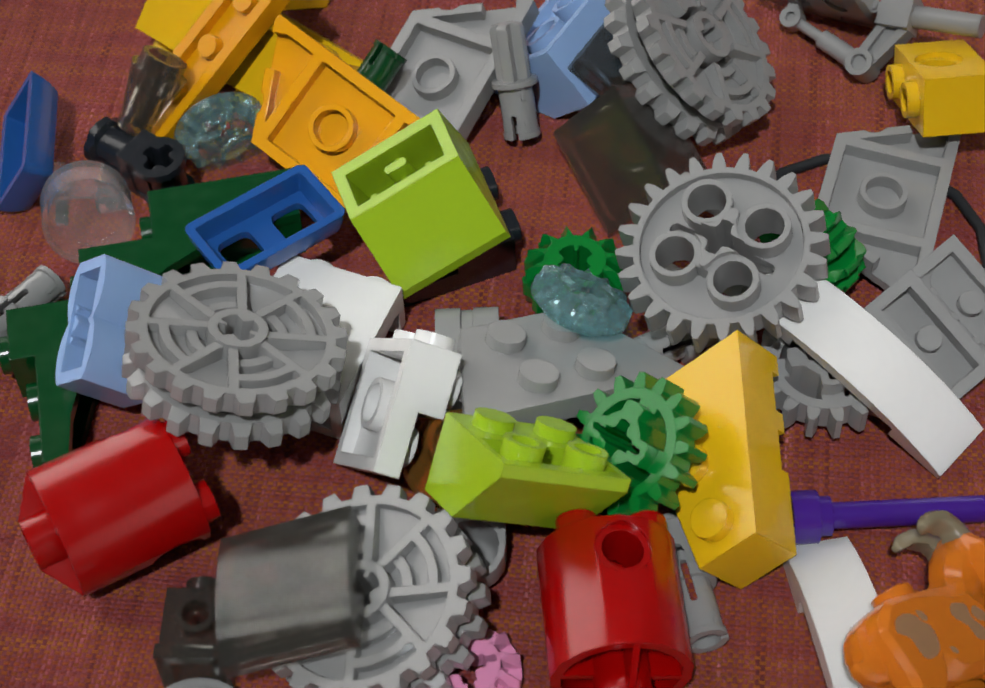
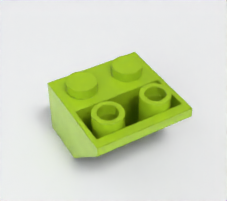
(421, 203)
(519, 470)

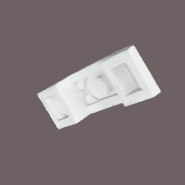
(884, 377)
(834, 594)

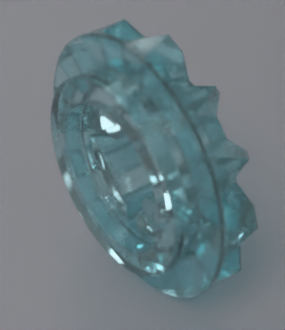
(203, 124)
(581, 301)

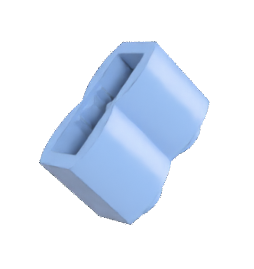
(94, 339)

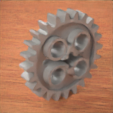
(723, 251)

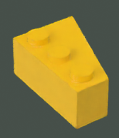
(742, 502)

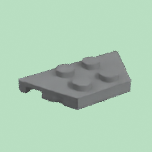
(451, 60)
(892, 193)
(546, 370)

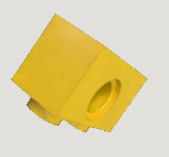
(938, 87)

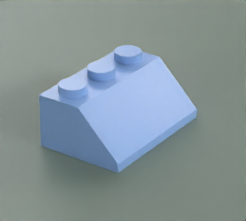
(553, 44)

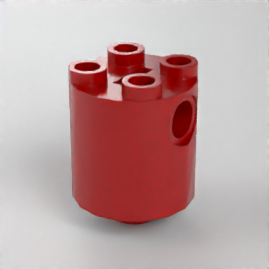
(113, 507)
(613, 603)

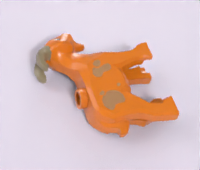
(928, 634)

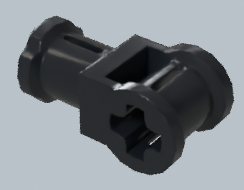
(142, 159)

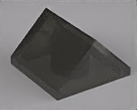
(620, 149)

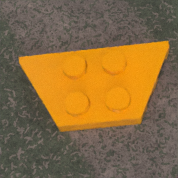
(320, 108)

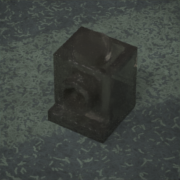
(189, 634)

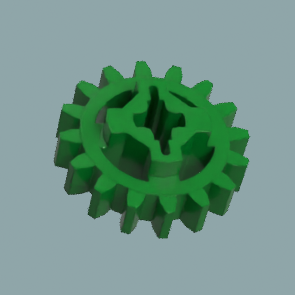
(657, 422)

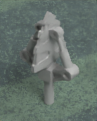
(891, 23)

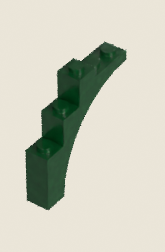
(37, 330)

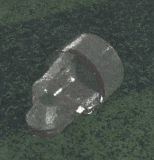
(85, 208)

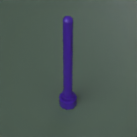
(819, 516)

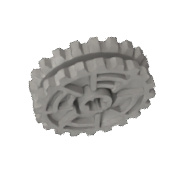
(693, 63)
(233, 355)
(417, 598)

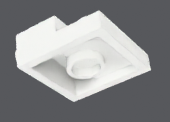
(396, 384)

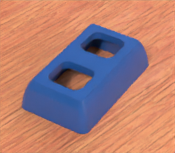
(27, 144)
(253, 218)

